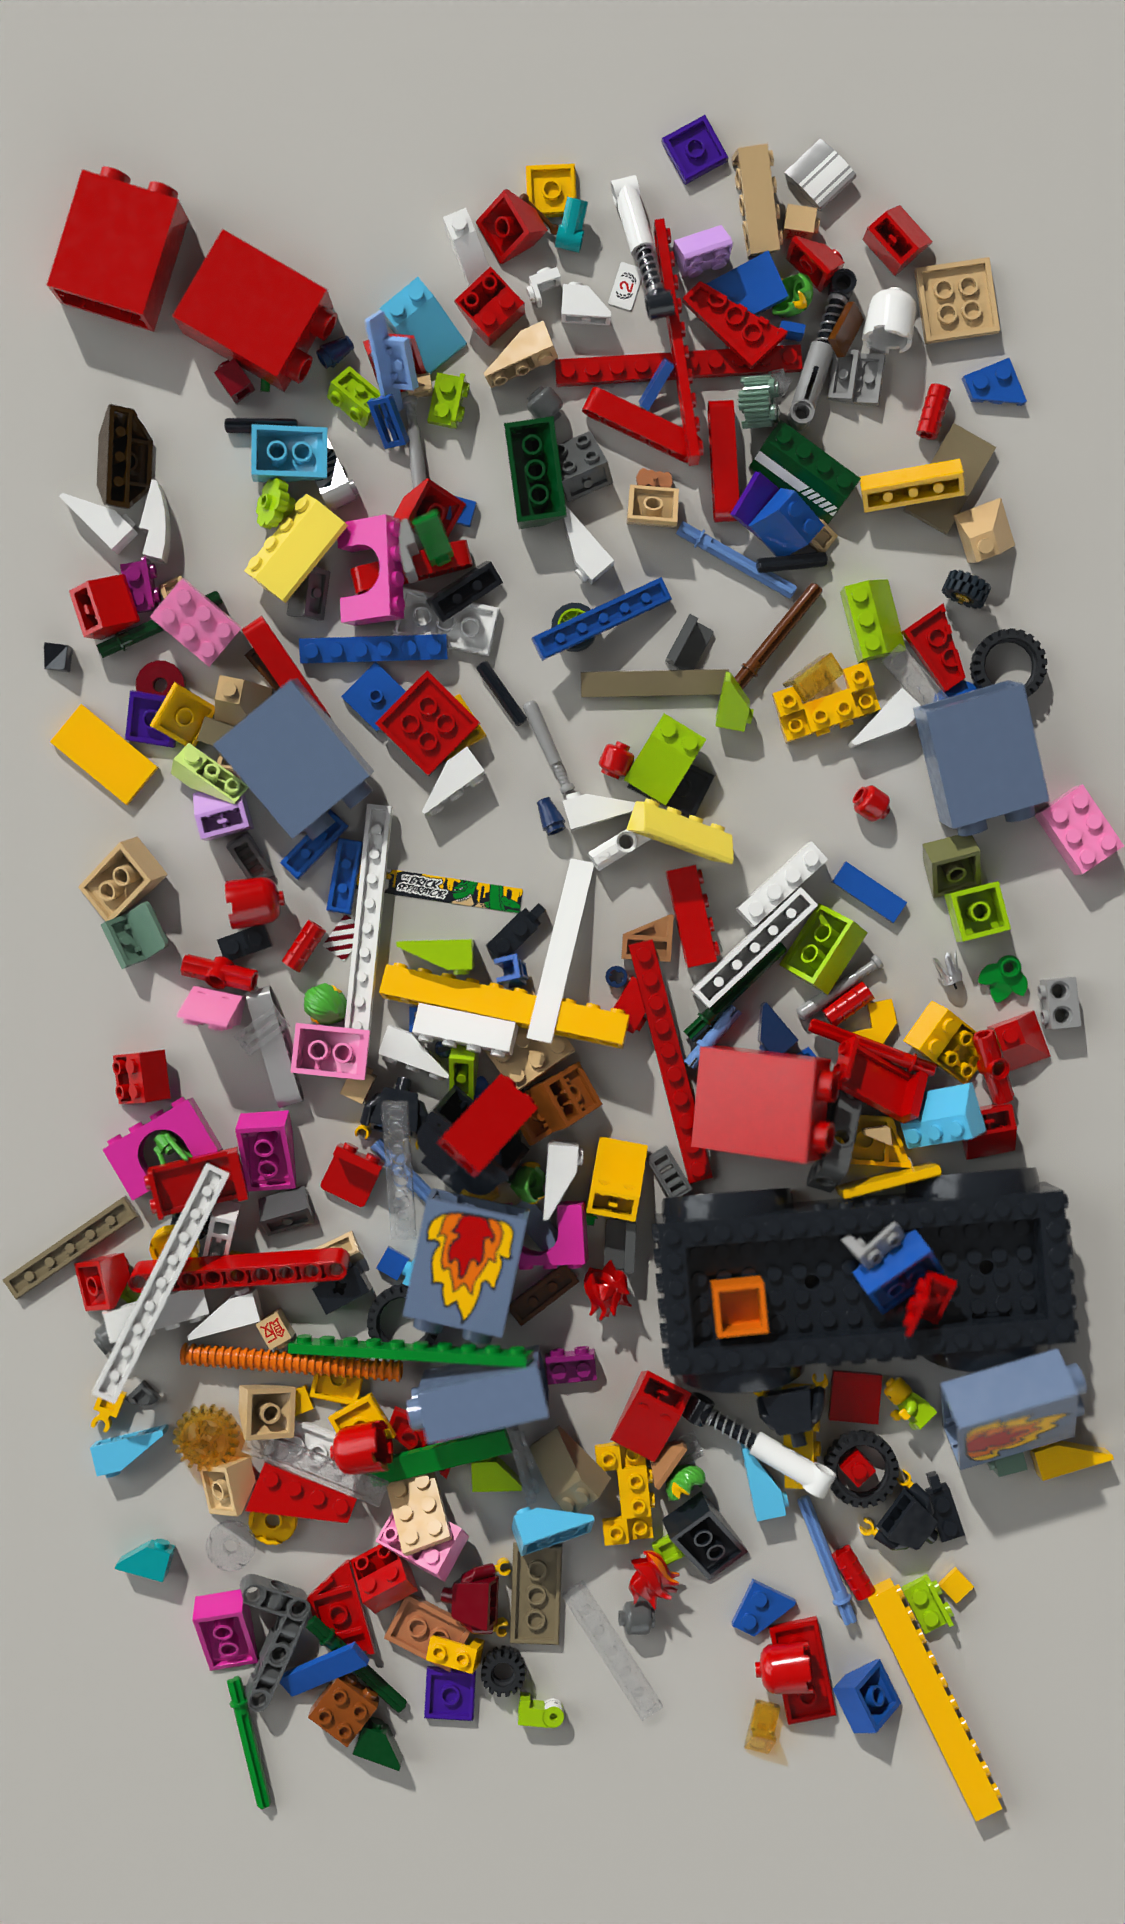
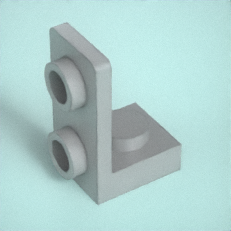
(873, 1252)

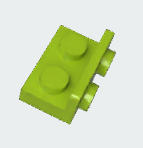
(351, 394)
(447, 400)
(926, 1603)

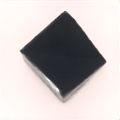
(57, 657)

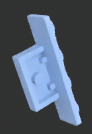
(391, 359)

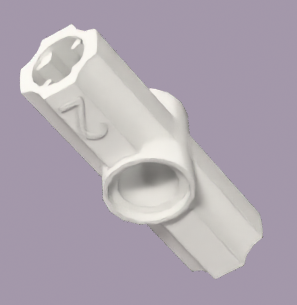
(612, 851)

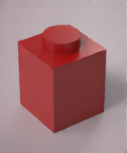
(856, 1466)

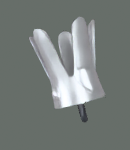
(954, 974)

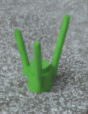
(168, 1144)

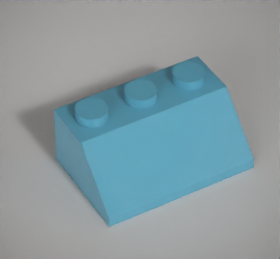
(945, 1117)

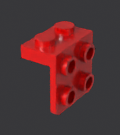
(352, 1174)
(930, 1300)

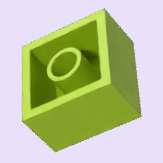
(977, 911)

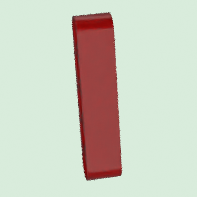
(636, 423)
(723, 459)
(366, 575)
(274, 655)

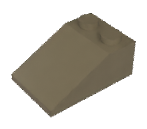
(568, 1470)

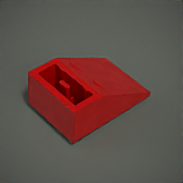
(650, 1415)

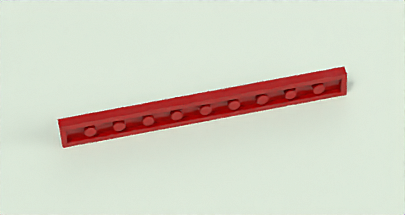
(679, 352)
(643, 366)
(669, 1057)

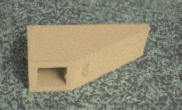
(524, 353)

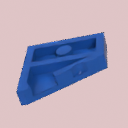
(995, 384)
(760, 1608)

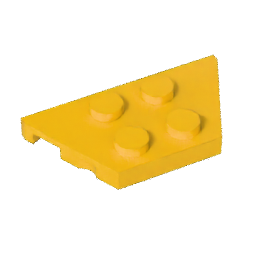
(874, 1152)

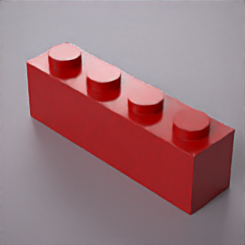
(691, 916)

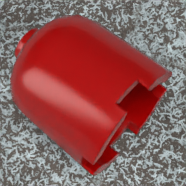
(253, 901)
(362, 1448)
(785, 1668)

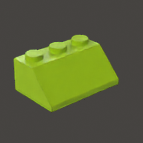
(871, 619)
(823, 948)

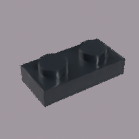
(245, 942)

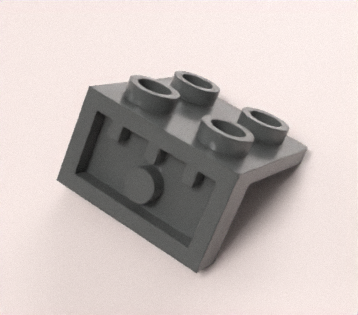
(582, 466)

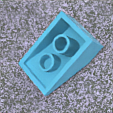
(419, 314)
(288, 453)
(547, 1527)

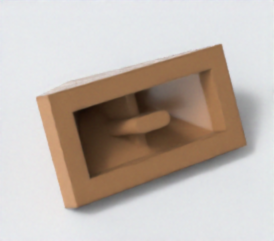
(667, 1461)

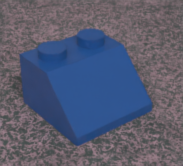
(786, 523)
(867, 1697)

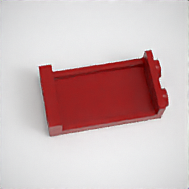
(879, 1082)
(487, 1125)
(175, 1180)

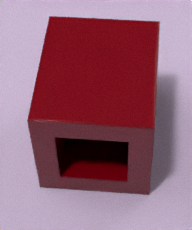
(234, 380)

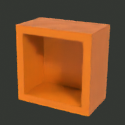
(739, 1306)

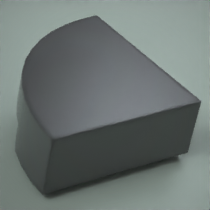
(143, 1395)

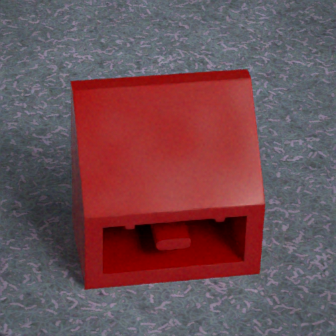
(896, 239)
(490, 306)
(104, 606)
(141, 1077)
(999, 1133)
(382, 1578)

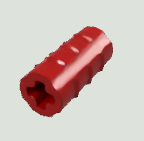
(933, 411)
(304, 945)
(848, 1004)
(853, 1572)

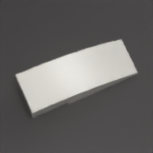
(156, 524)

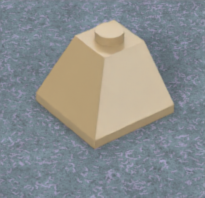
(984, 531)
(238, 698)
(267, 1411)
(228, 1486)

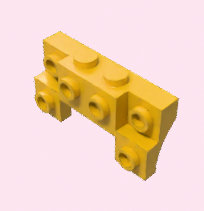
(829, 711)
(633, 1491)

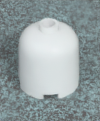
(890, 321)

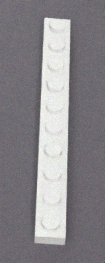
(368, 917)
(160, 1283)

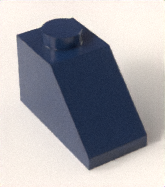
(773, 1032)

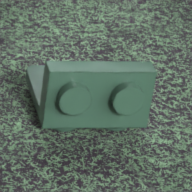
(135, 935)

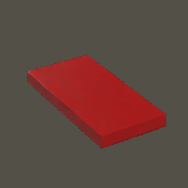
(806, 1706)

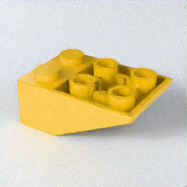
(945, 1041)
(617, 1179)

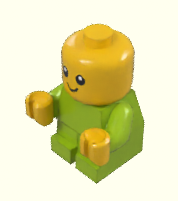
(910, 1405)

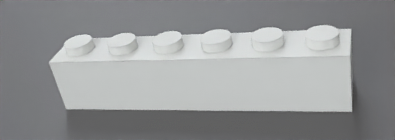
(754, 947)

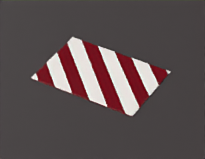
(341, 939)

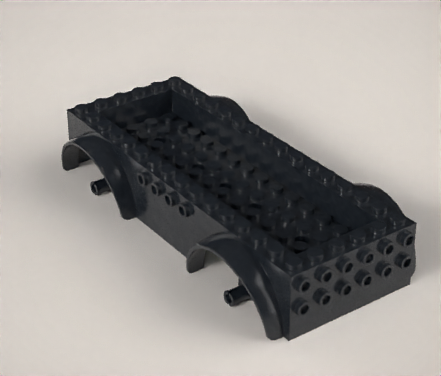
(960, 1216)

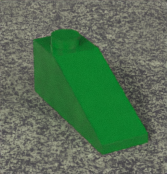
(433, 539)

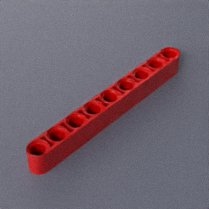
(224, 1272)

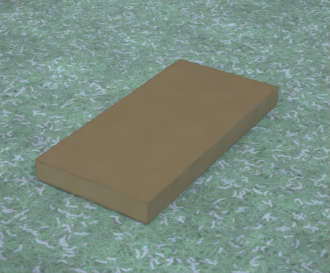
(974, 456)
(536, 1596)

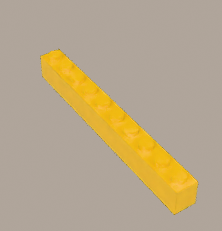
(445, 991)
(933, 1700)

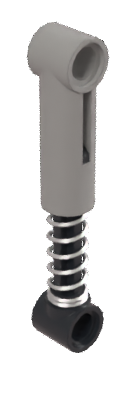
(820, 352)

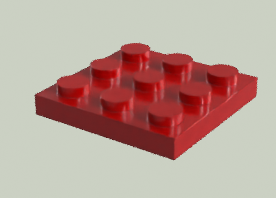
(427, 723)

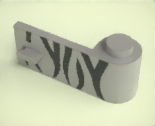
(336, 488)

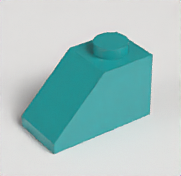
(148, 1560)

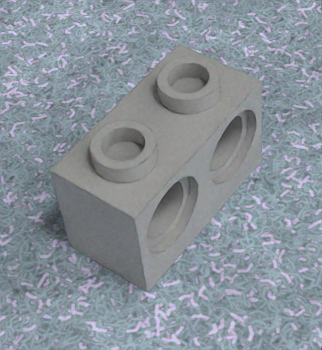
(1067, 1002)

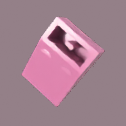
(212, 1007)
(433, 1560)

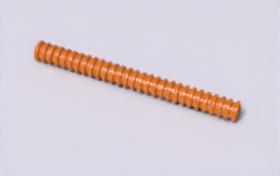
(290, 1362)

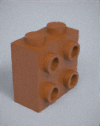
(344, 1708)

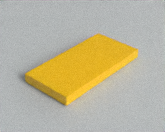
(104, 754)
(888, 1180)

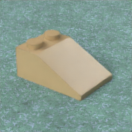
(122, 879)

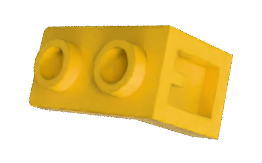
(455, 1654)

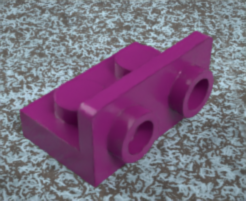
(141, 582)
(570, 1365)

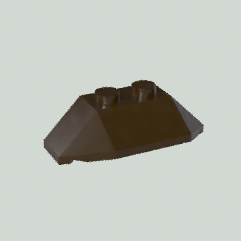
(123, 458)

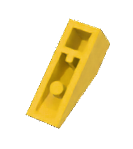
(1066, 1457)

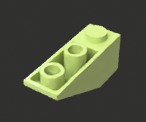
(206, 775)

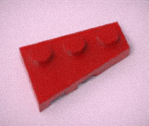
(935, 647)
(408, 1437)

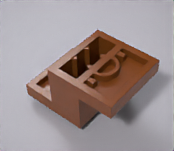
(560, 1102)

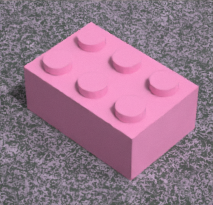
(195, 622)
(1079, 830)

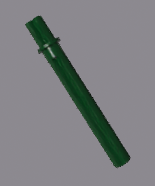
(140, 633)
(710, 1014)
(367, 1674)

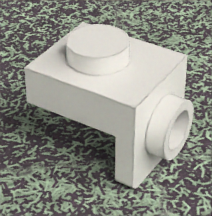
(542, 281)

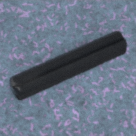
(244, 425)
(791, 562)
(501, 693)

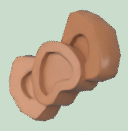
(655, 479)

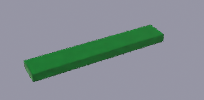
(447, 1454)

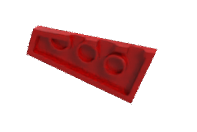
(733, 324)

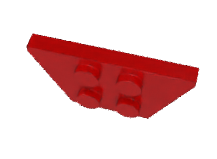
(341, 1607)

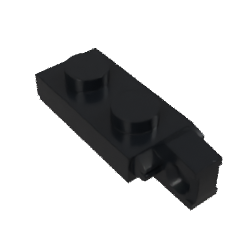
(516, 932)
(945, 1512)

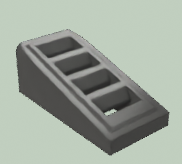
(237, 855)
(657, 1155)

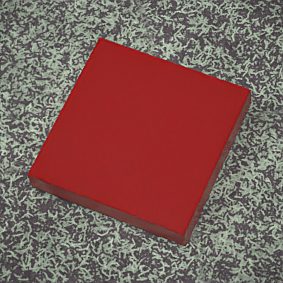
(855, 1397)

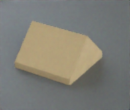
(653, 506)

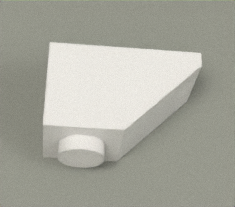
(583, 306)

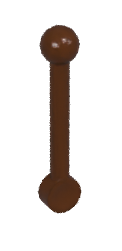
(553, 227)

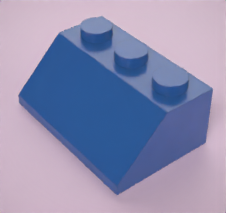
(898, 1272)

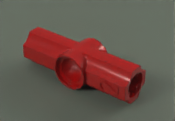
(219, 972)
(993, 1066)

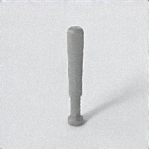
(417, 463)
(543, 735)
(821, 1000)

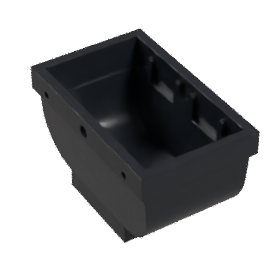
(440, 1163)

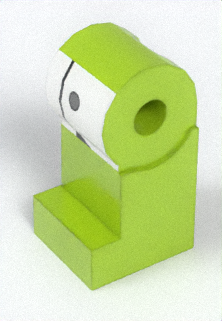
(539, 1713)

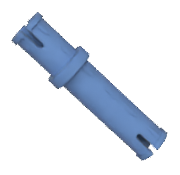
(713, 1035)

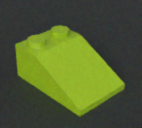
(664, 759)
(448, 954)

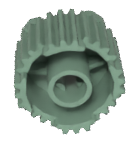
(758, 401)

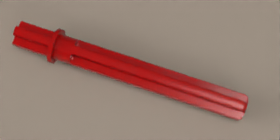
(886, 1052)

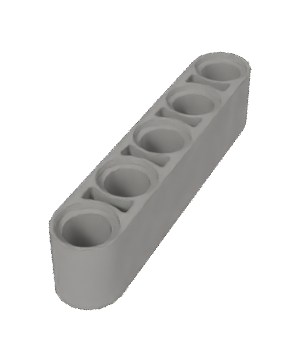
(277, 1051)

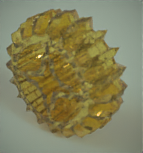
(200, 1418)

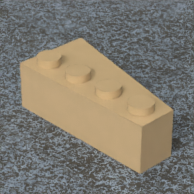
(757, 199)

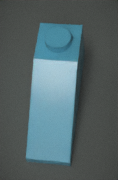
(117, 1452)
(765, 1491)

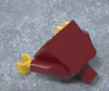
(476, 1599)

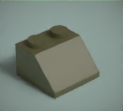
(952, 864)

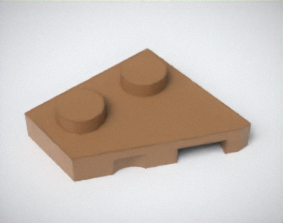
(658, 930)

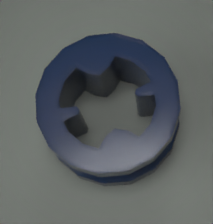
(619, 969)

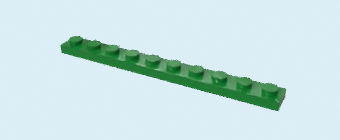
(418, 1351)

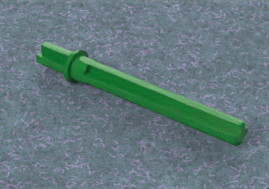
(249, 1743)

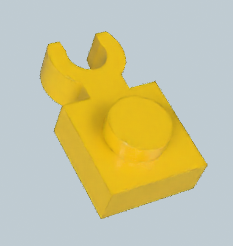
(107, 1410)

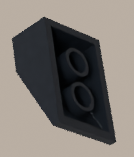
(704, 1535)

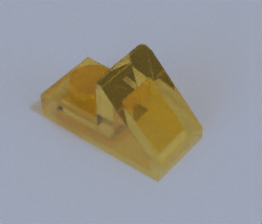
(762, 1727)

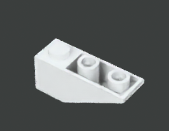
(456, 775)
(406, 1048)

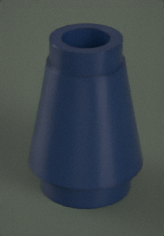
(333, 352)
(550, 817)

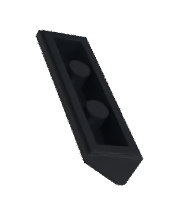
(464, 591)

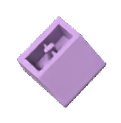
(702, 251)
(220, 818)

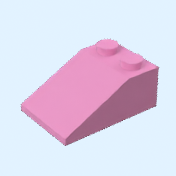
(330, 1051)

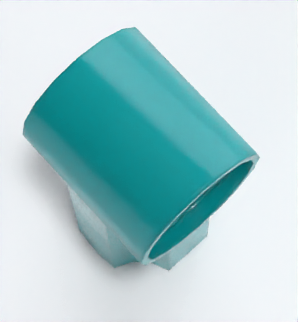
(571, 230)

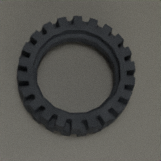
(1010, 636)
(376, 1309)
(889, 1478)

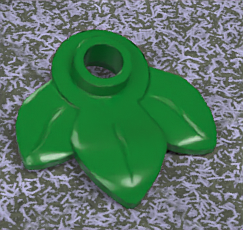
(1004, 982)

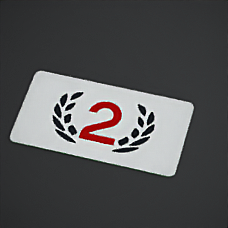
(625, 286)

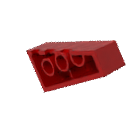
(296, 1496)

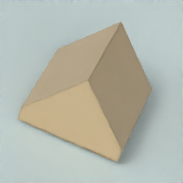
(425, 386)

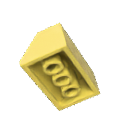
(295, 548)
(681, 832)

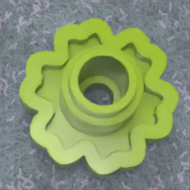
(274, 503)

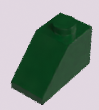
(378, 1744)

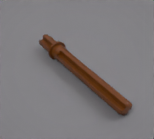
(778, 634)

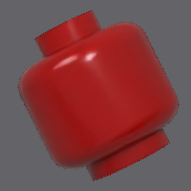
(616, 760)
(871, 803)

